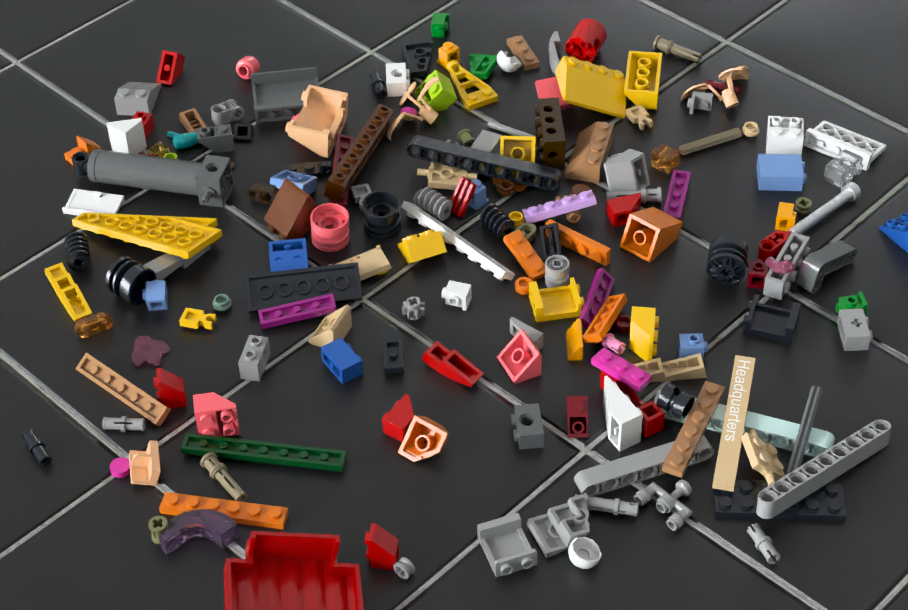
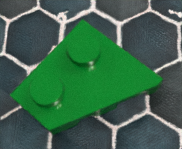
(482, 65)

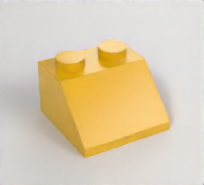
(519, 147)

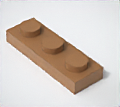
(523, 52)

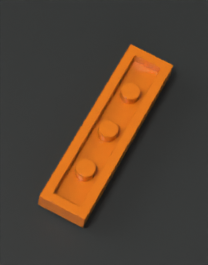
(582, 244)
(605, 318)

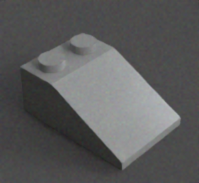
(136, 97)

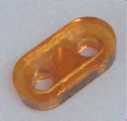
(93, 324)

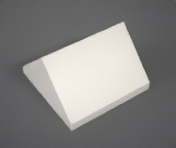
(127, 136)

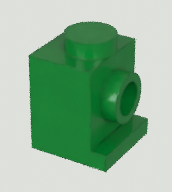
(440, 24)
(852, 302)

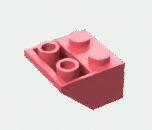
(215, 415)

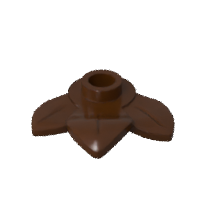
(507, 187)

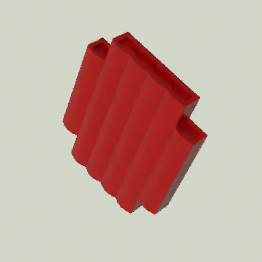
(291, 574)

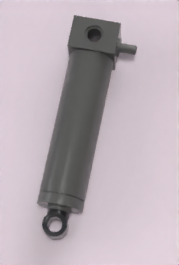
(208, 179)

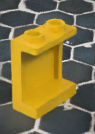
(556, 302)

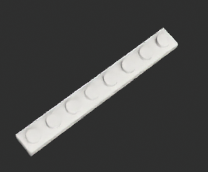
(461, 244)

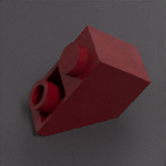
(577, 416)

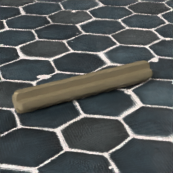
(710, 141)

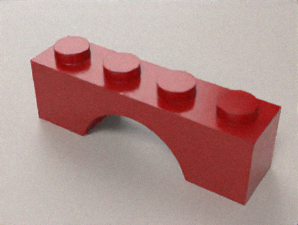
(652, 415)

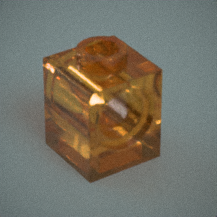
(665, 158)

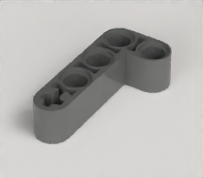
(824, 262)

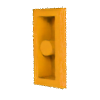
(574, 341)

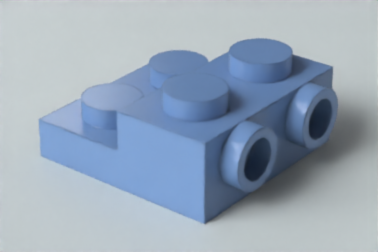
(305, 182)

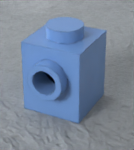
(156, 295)
(691, 344)

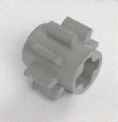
(413, 308)

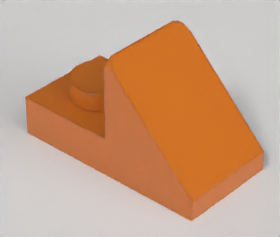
(84, 145)

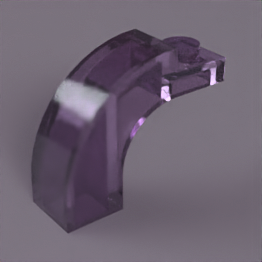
(199, 523)

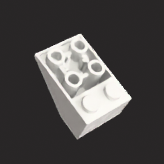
(621, 417)

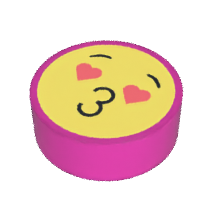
(408, 110)

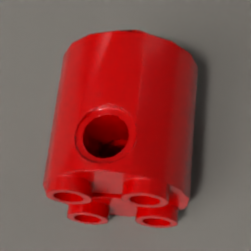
(586, 40)

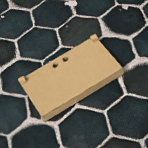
(370, 263)

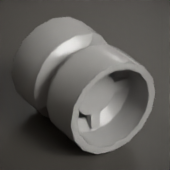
(557, 271)

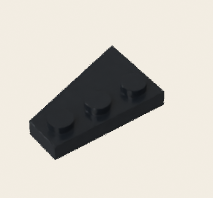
(418, 57)

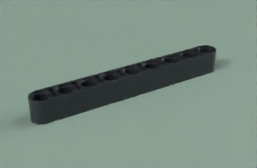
(484, 163)

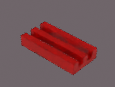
(459, 196)

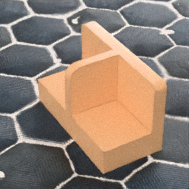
(145, 465)

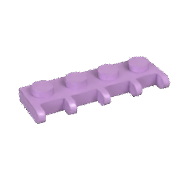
(556, 208)

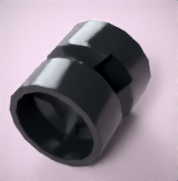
(676, 401)

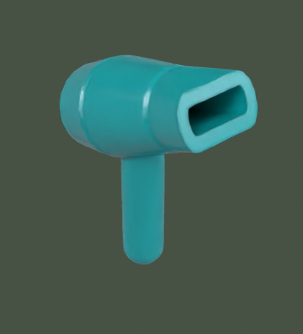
(183, 140)

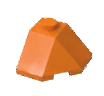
(423, 439)

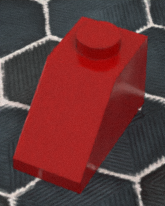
(170, 67)

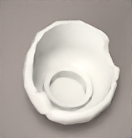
(506, 63)
(584, 552)

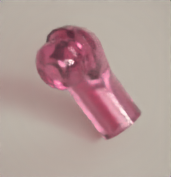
(780, 267)

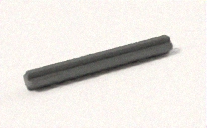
(805, 429)

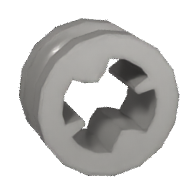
(404, 568)

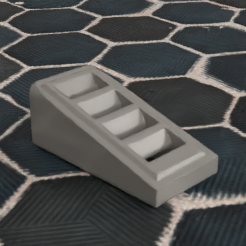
(535, 335)

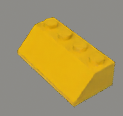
(643, 78)

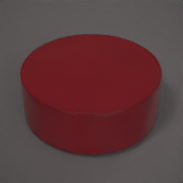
(622, 323)

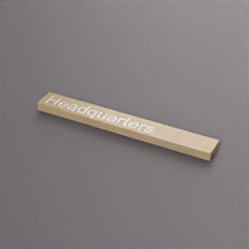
(734, 424)

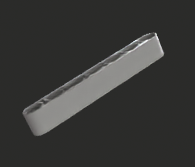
(633, 468)

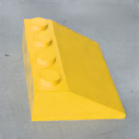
(592, 86)

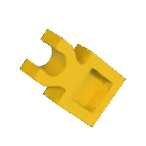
(195, 318)

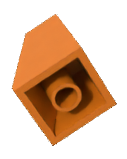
(649, 233)

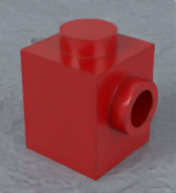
(147, 120)

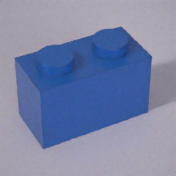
(342, 360)

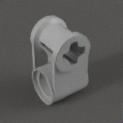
(226, 112)

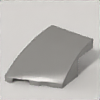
(561, 525)

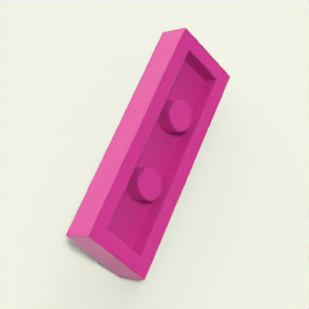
(621, 369)

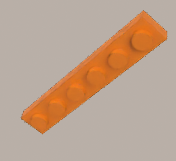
(240, 512)

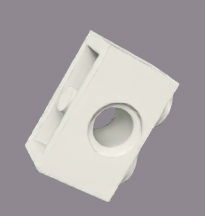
(397, 79)

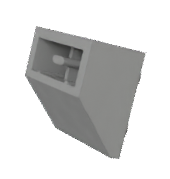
(627, 171)

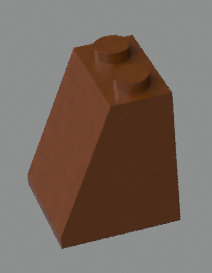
(290, 212)

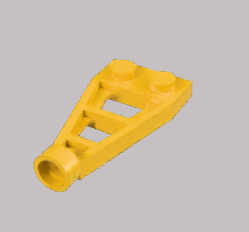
(473, 100)

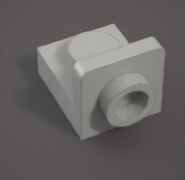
(700, 101)

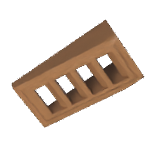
(190, 114)

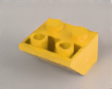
(422, 247)
(643, 333)

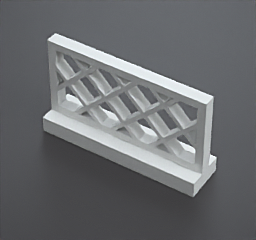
(819, 140)

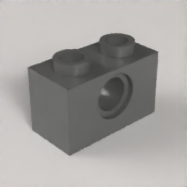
(528, 425)

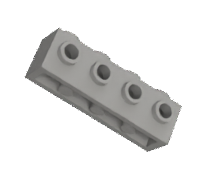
(795, 251)

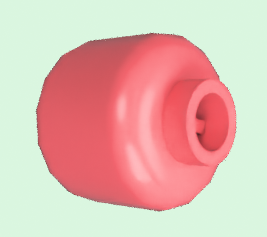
(247, 66)

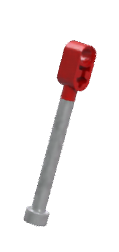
(775, 241)

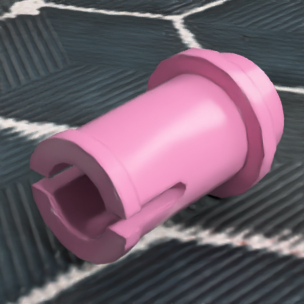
(614, 344)

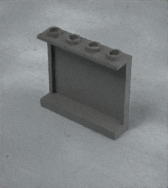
(280, 92)

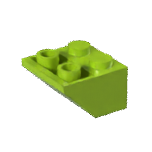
(439, 95)

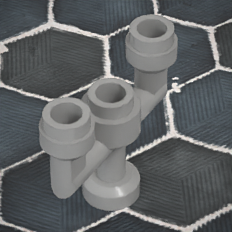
(668, 502)

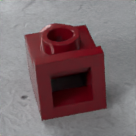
(757, 269)

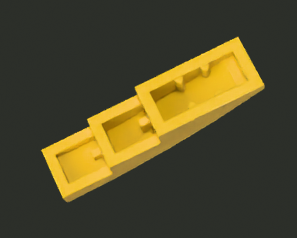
(68, 292)

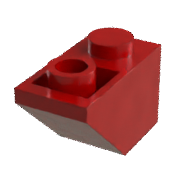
(619, 208)
(170, 388)
(398, 419)
(382, 548)

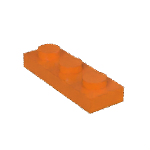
(525, 255)

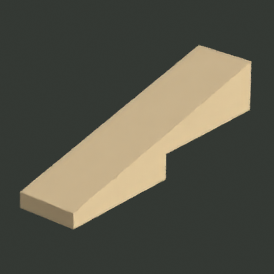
(678, 369)

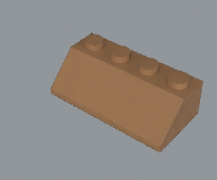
(590, 153)

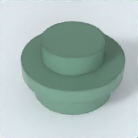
(221, 302)

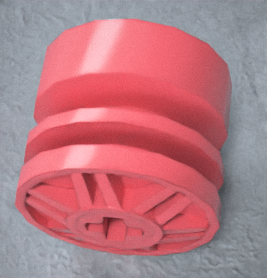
(330, 227)

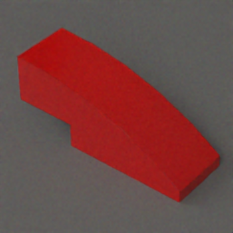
(452, 365)

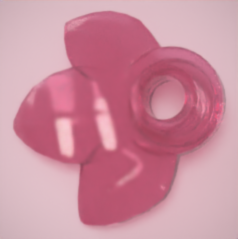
(150, 352)

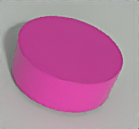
(120, 467)

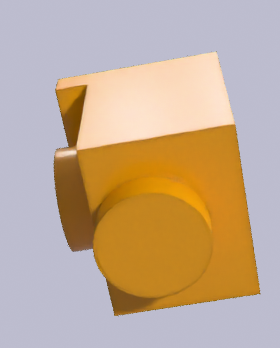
(448, 52)
(785, 216)

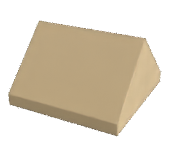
(332, 327)

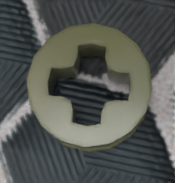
(803, 205)

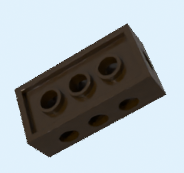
(550, 133)

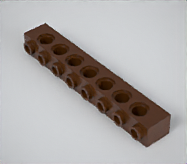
(358, 153)

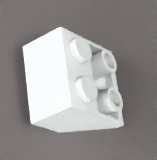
(784, 135)

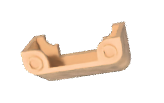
(319, 119)

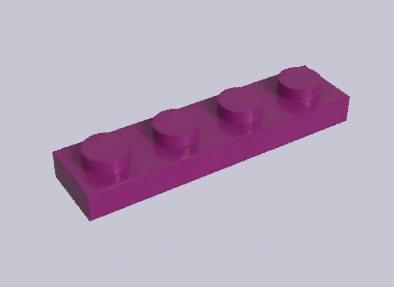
(677, 193)
(596, 297)
(297, 311)

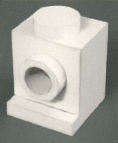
(457, 294)

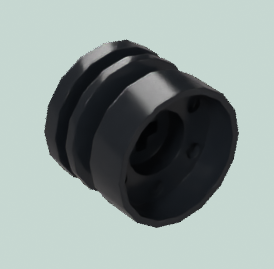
(381, 214)
(727, 259)
(128, 279)

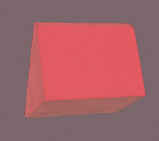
(521, 358)

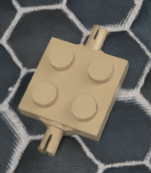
(443, 176)
(762, 457)

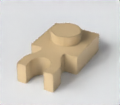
(639, 115)

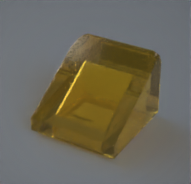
(159, 148)

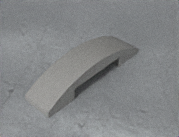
(554, 49)

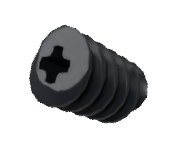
(497, 221)
(77, 251)

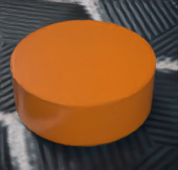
(522, 285)

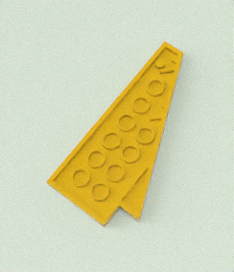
(162, 233)

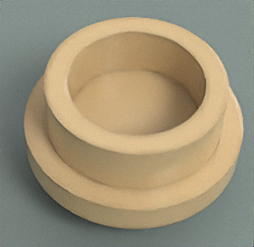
(750, 129)

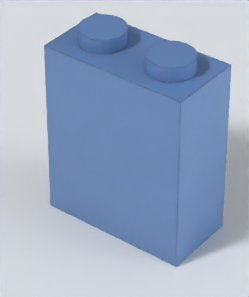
(780, 172)

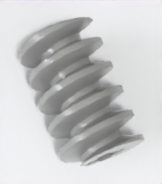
(433, 203)

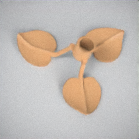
(728, 95)
(426, 112)

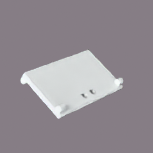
(92, 202)

